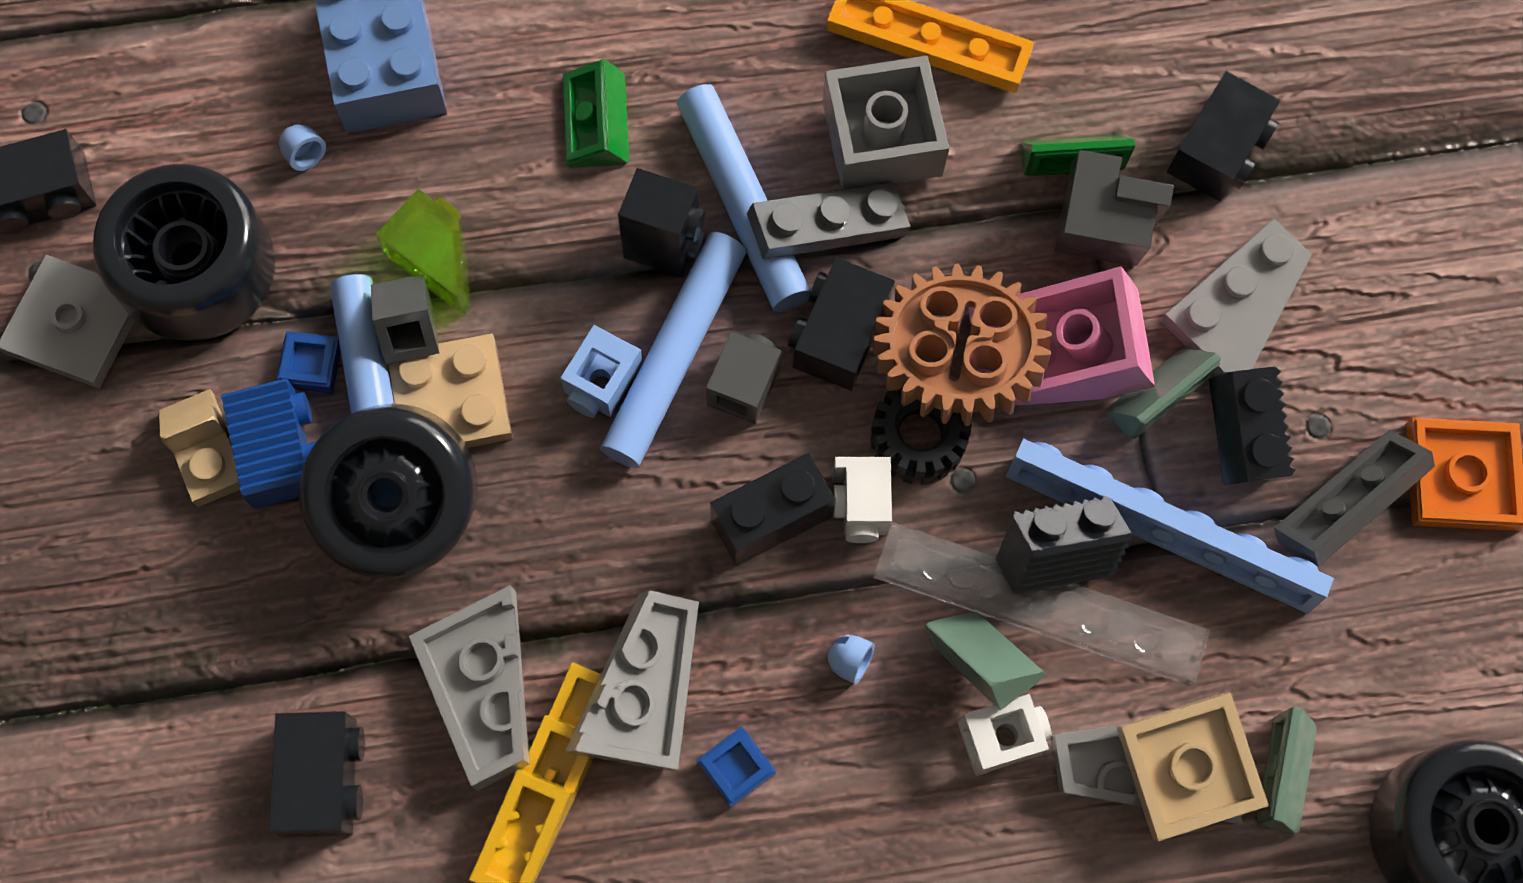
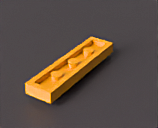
(943, 37)

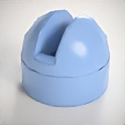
(301, 147)
(850, 657)

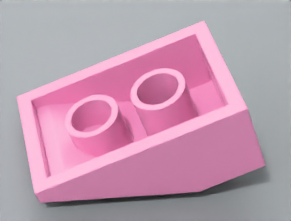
(1095, 340)

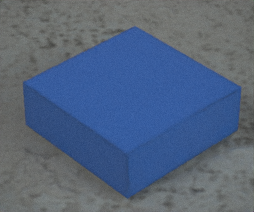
(309, 361)
(736, 767)

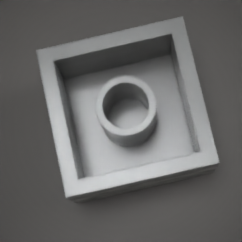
(885, 123)

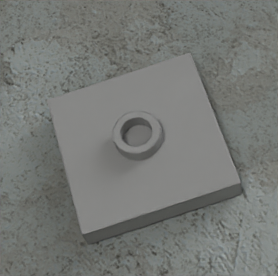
(67, 323)

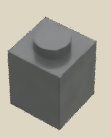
(404, 319)
(744, 376)

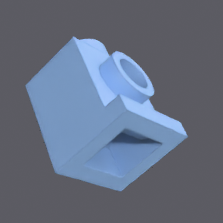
(600, 356)

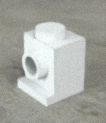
(863, 497)
(1026, 722)

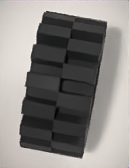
(910, 461)

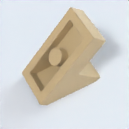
(201, 447)

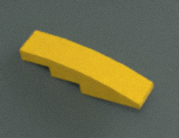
(539, 792)

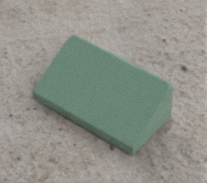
(1173, 383)
(984, 657)
(1287, 771)

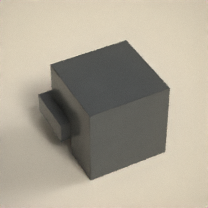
(1107, 213)

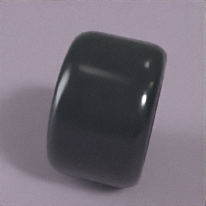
(184, 252)
(416, 453)
(1428, 811)

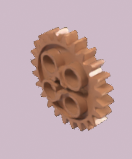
(1013, 353)

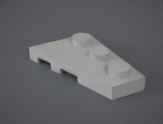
(1241, 299)
(478, 685)
(643, 688)
(1096, 767)

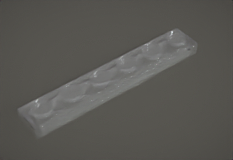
(1060, 613)

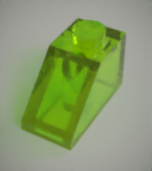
(430, 241)

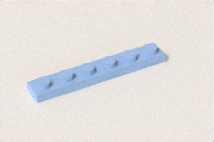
(1178, 531)

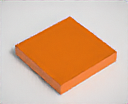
(1474, 475)

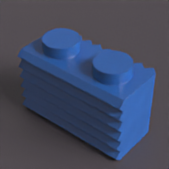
(268, 440)

